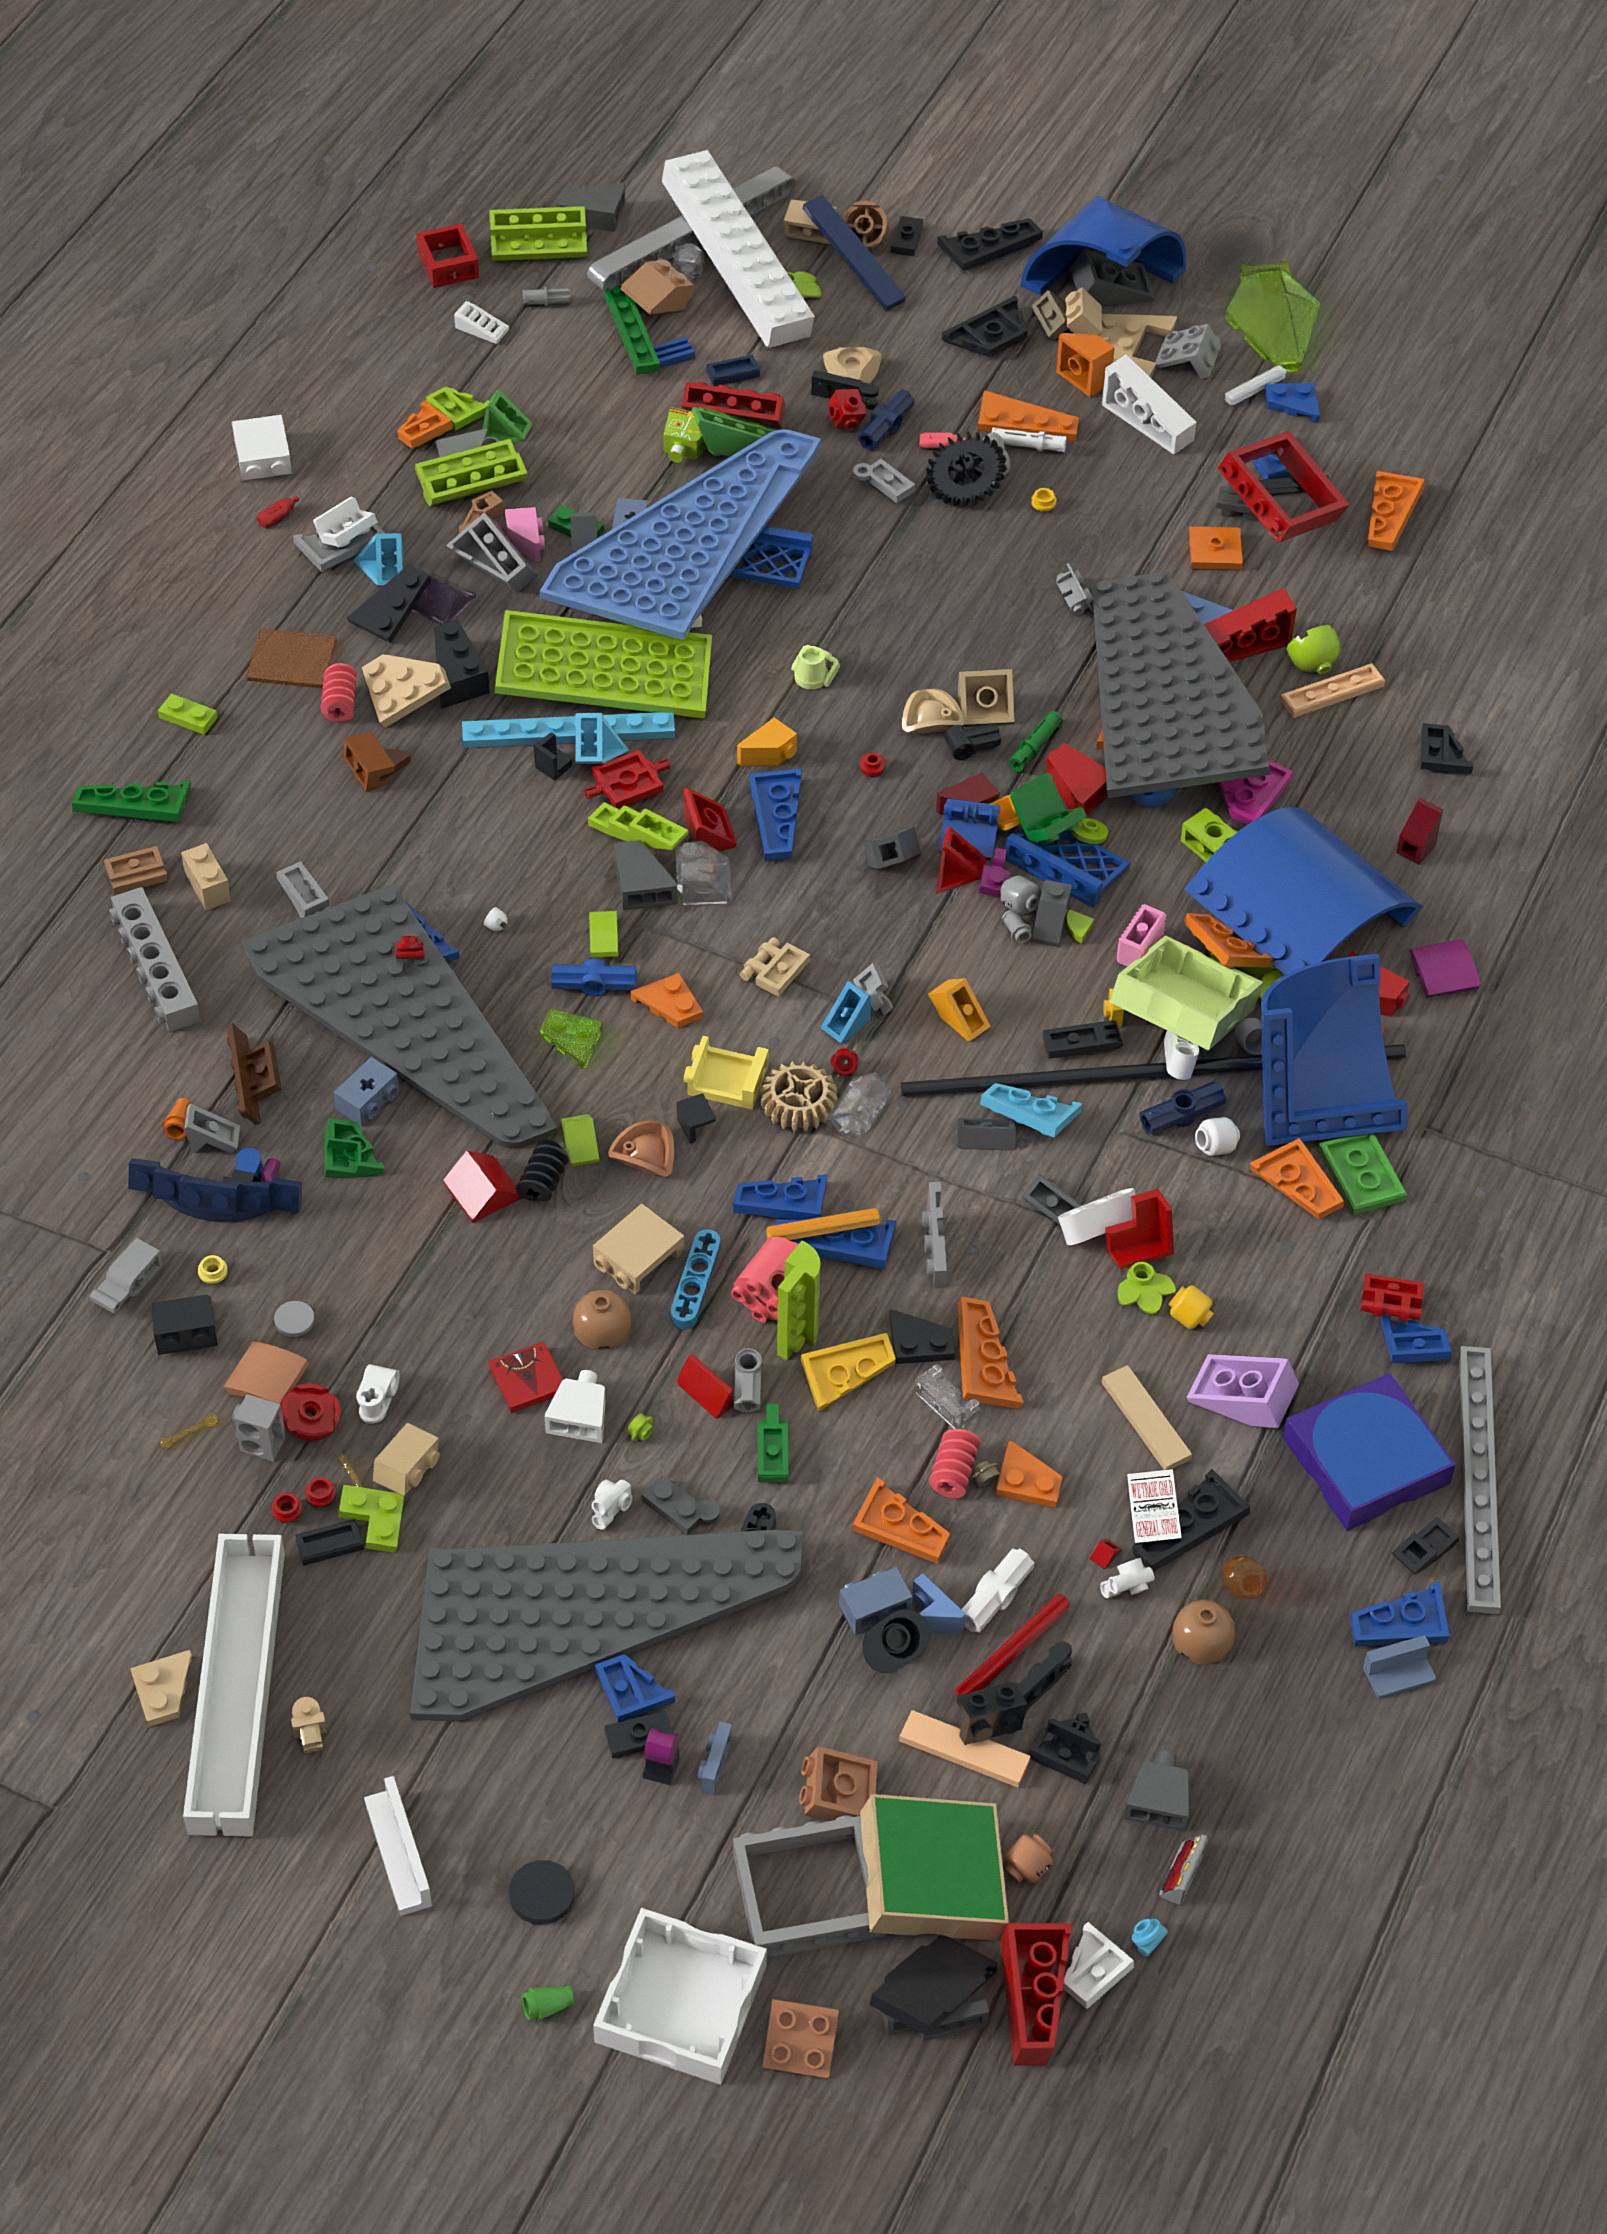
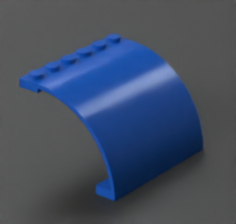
(1295, 888)

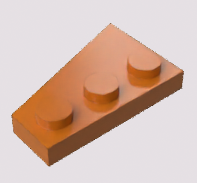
(897, 1524)

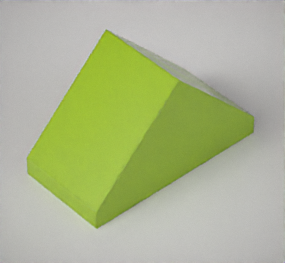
(580, 1140)

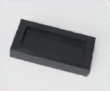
(329, 1542)

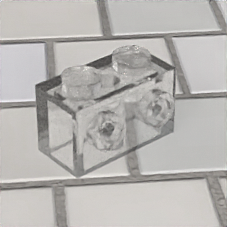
(859, 1105)

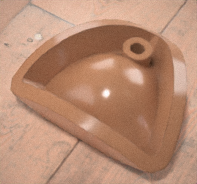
(645, 1147)

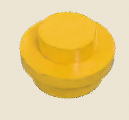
(1043, 499)

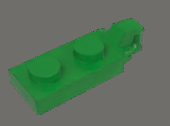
(773, 1447)

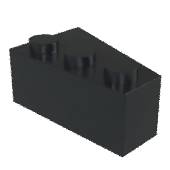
(461, 663)

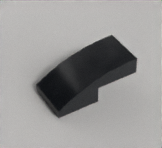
(1427, 1546)

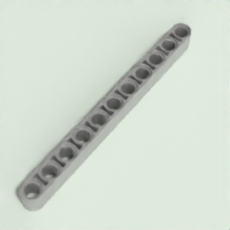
(662, 243)

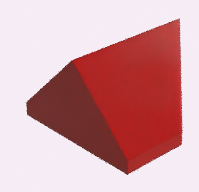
(959, 862)

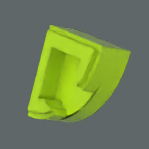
(1078, 925)

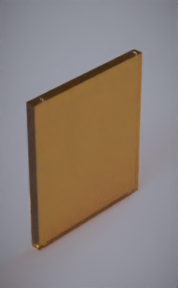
(291, 658)

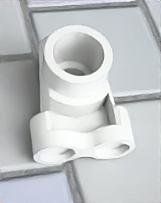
(609, 1500)
(1132, 1578)

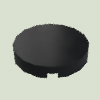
(541, 1892)

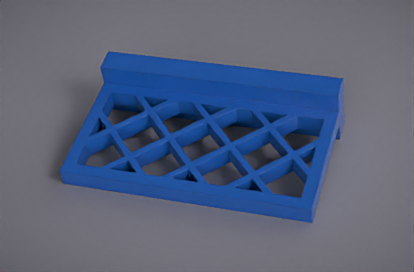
(782, 544)
(1046, 866)

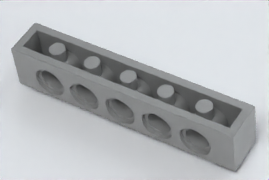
(154, 959)

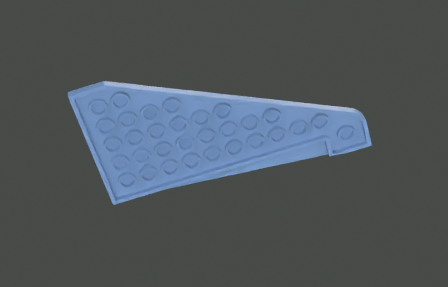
(680, 550)

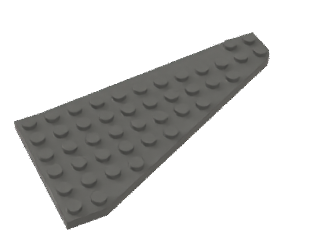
(401, 1010)
(542, 1613)

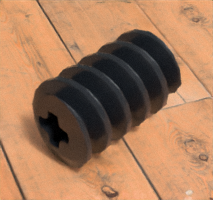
(542, 1171)

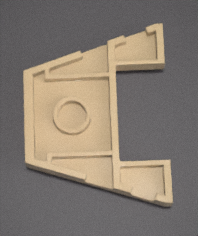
(1127, 332)

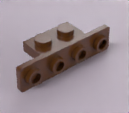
(254, 1072)

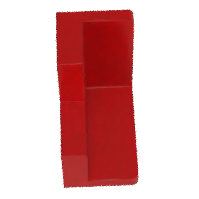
(1146, 1235)

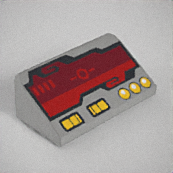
(1183, 1869)

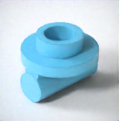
(1148, 1935)

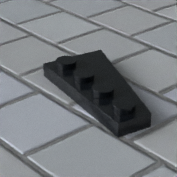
(1201, 1516)

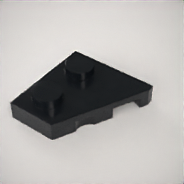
(1442, 751)
(919, 1339)

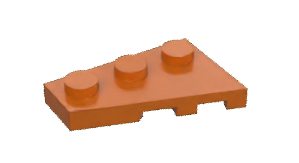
(1219, 940)
(1299, 1178)

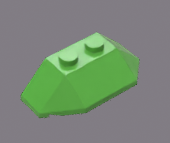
(726, 433)

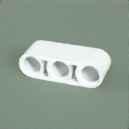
(1180, 1056)
(1095, 1216)

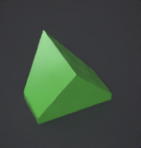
(505, 419)

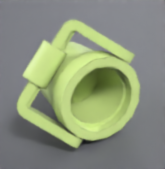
(811, 667)

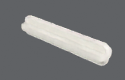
(1255, 385)

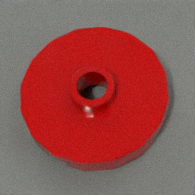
(315, 1400)

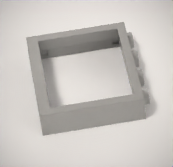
(810, 1935)

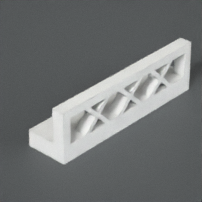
(398, 1849)

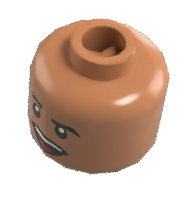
(1028, 1859)

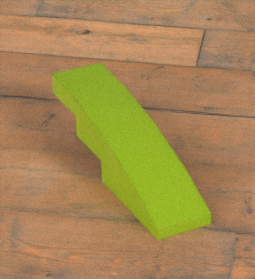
(635, 826)

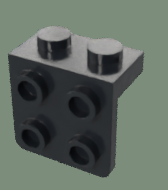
(184, 1324)

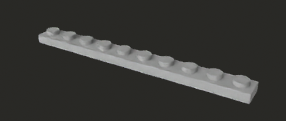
(1479, 1481)

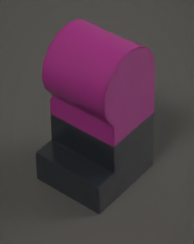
(661, 1756)

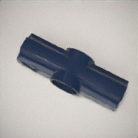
(886, 419)
(1182, 1107)

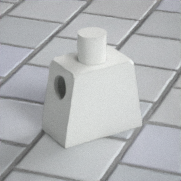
(578, 1409)

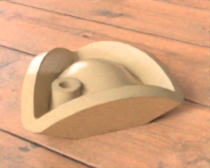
(853, 362)
(931, 712)

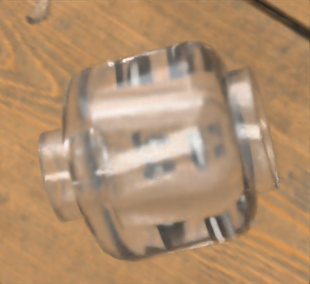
(689, 261)

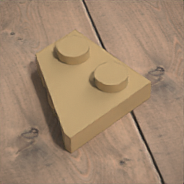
(161, 1687)

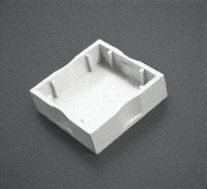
(680, 1996)

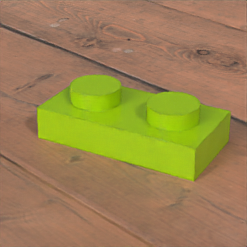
(187, 714)

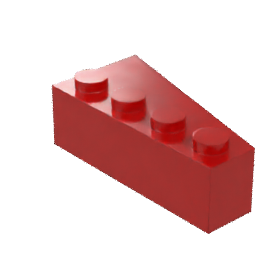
(1255, 626)

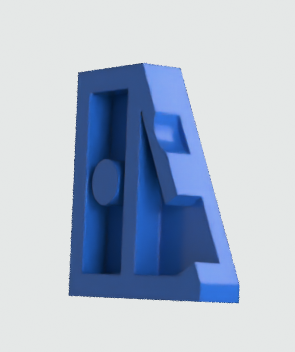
(1293, 399)
(630, 1688)

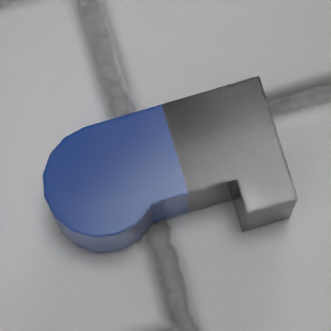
(248, 1167)

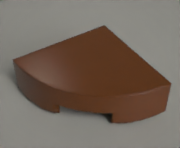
(398, 758)

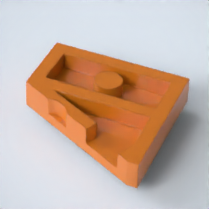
(670, 1000)

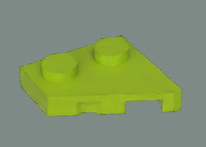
(457, 406)

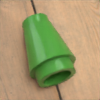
(546, 2001)

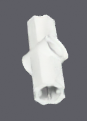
(997, 1589)

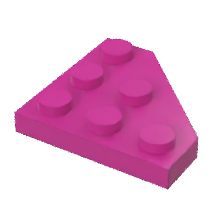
(1254, 796)

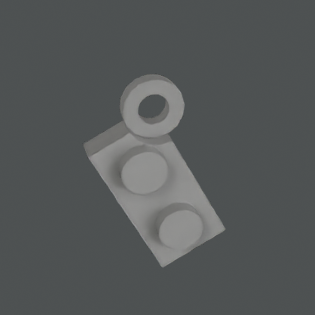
(885, 479)

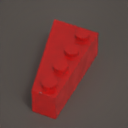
(1034, 1980)

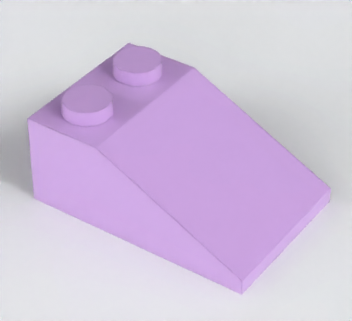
(1245, 1388)

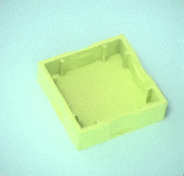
(1186, 992)

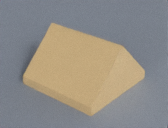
(986, 696)

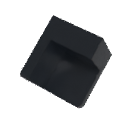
(550, 759)
(694, 1113)

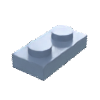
(718, 1746)

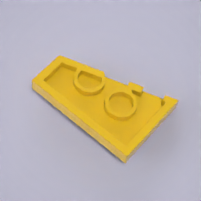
(845, 1367)

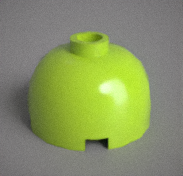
(1315, 651)

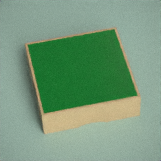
(933, 1867)

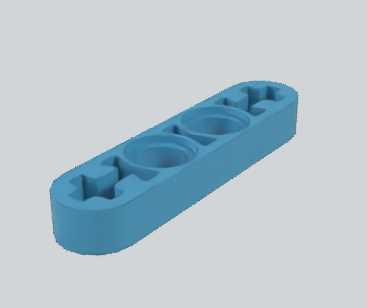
(698, 1279)

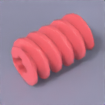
(339, 693)
(954, 1463)

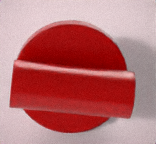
(409, 948)

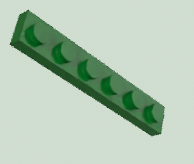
(632, 331)

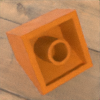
(1084, 361)

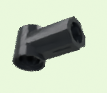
(965, 741)

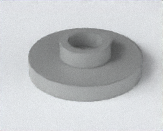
(294, 1318)

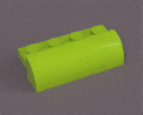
(538, 233)
(470, 472)
(798, 1301)

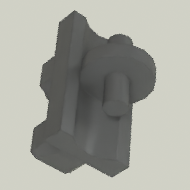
(1230, 501)

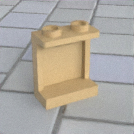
(637, 1247)

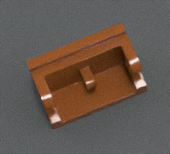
(367, 760)

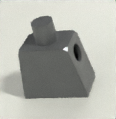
(1160, 1794)

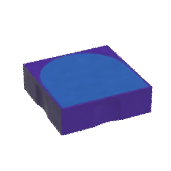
(1368, 1451)

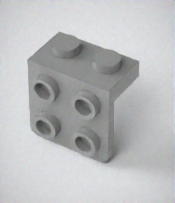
(1194, 345)

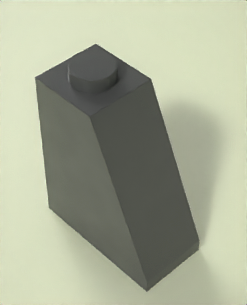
(601, 203)
(642, 877)

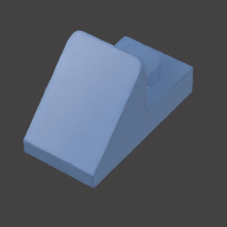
(938, 1609)

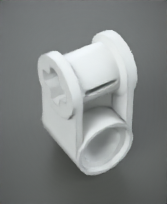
(376, 1392)

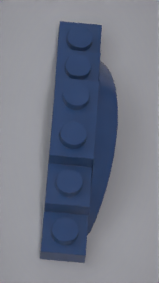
(212, 1198)

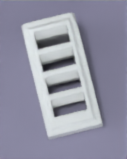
(469, 313)

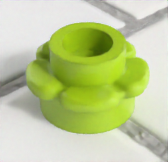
(640, 1427)

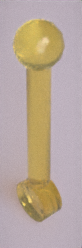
(210, 1420)
(345, 1463)

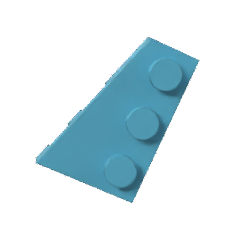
(1038, 1113)

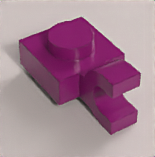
(994, 876)

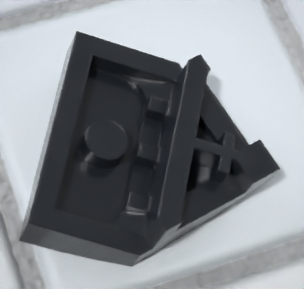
(1068, 1747)

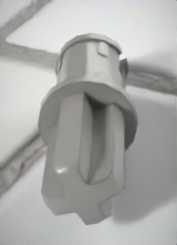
(546, 296)

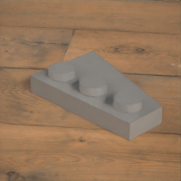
(935, 1242)

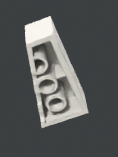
(1146, 405)

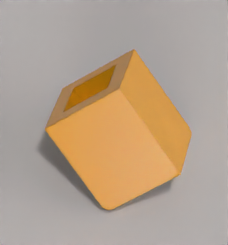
(1008, 816)

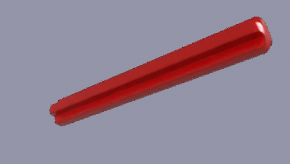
(1015, 1645)

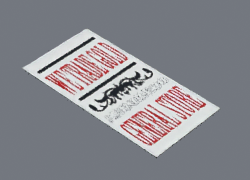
(1154, 1506)

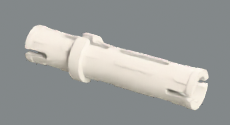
(1033, 440)

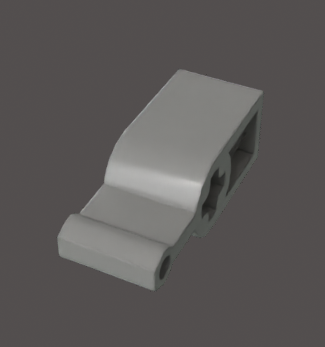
(128, 1275)

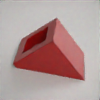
(1105, 1553)

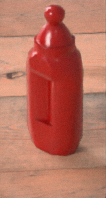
(276, 512)

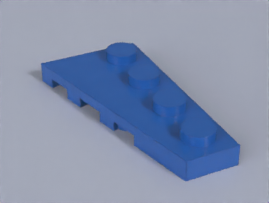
(776, 807)

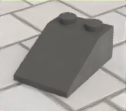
(1110, 281)

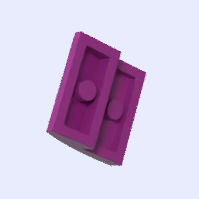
(1445, 968)

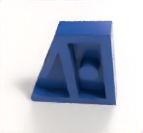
(1414, 1341)

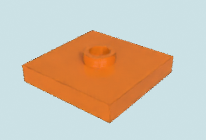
(1215, 548)

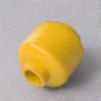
(1191, 1307)

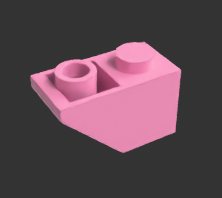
(524, 530)

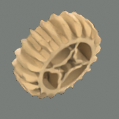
(795, 1104)

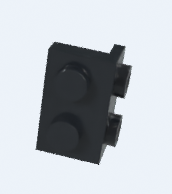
(991, 1712)

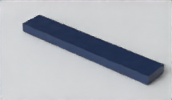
(854, 252)

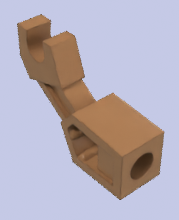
(487, 503)

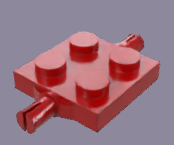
(627, 779)

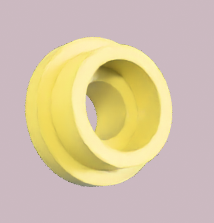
(209, 1264)

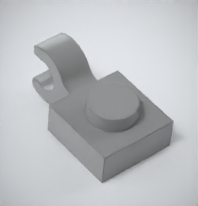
(874, 984)

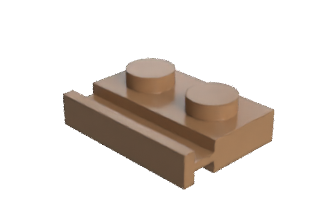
(135, 870)

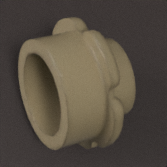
(985, 1473)

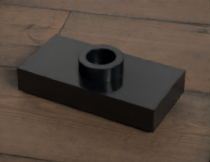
(907, 235)
(631, 1735)

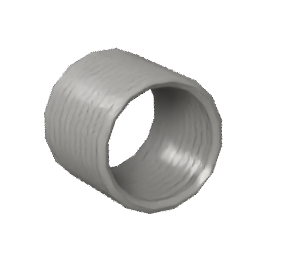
(1243, 1030)

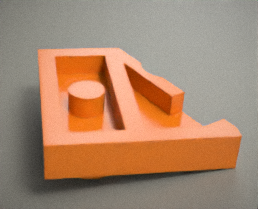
(424, 426)
(1028, 1478)

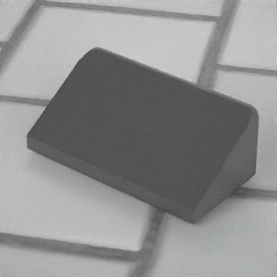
(986, 1133)
(1049, 1198)

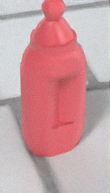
(931, 440)

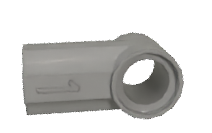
(747, 1381)

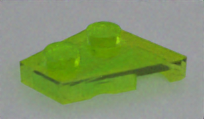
(572, 1034)

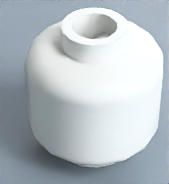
(1217, 1136)

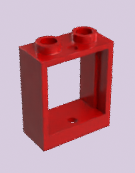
(441, 272)

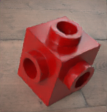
(846, 409)

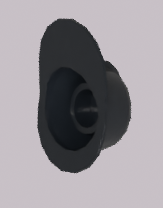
(896, 1641)

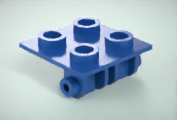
(973, 822)

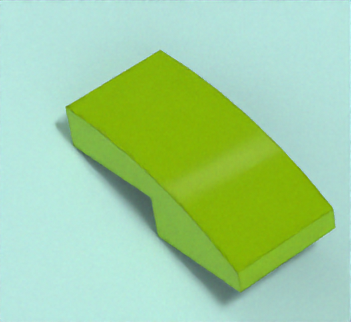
(603, 934)

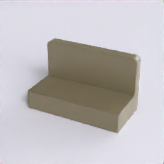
(1051, 314)

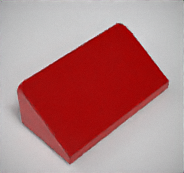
(705, 1387)

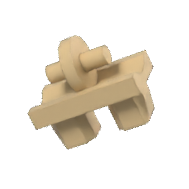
(308, 1723)

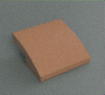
(266, 1373)

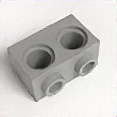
(259, 1427)

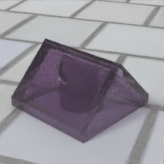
(442, 600)

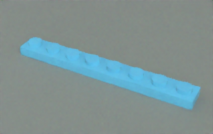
(532, 730)

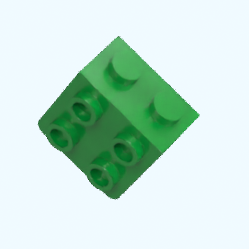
(1043, 810)

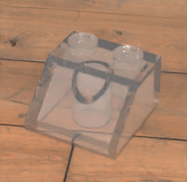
(702, 875)

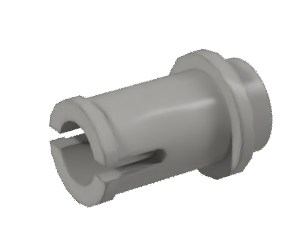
(1019, 930)

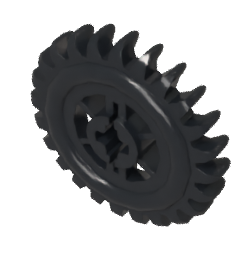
(952, 459)

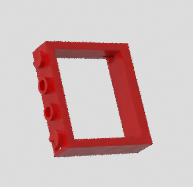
(1302, 468)

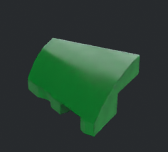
(348, 1152)

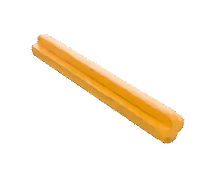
(825, 1224)

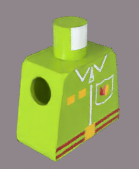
(682, 436)

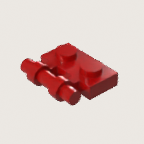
(1392, 1297)

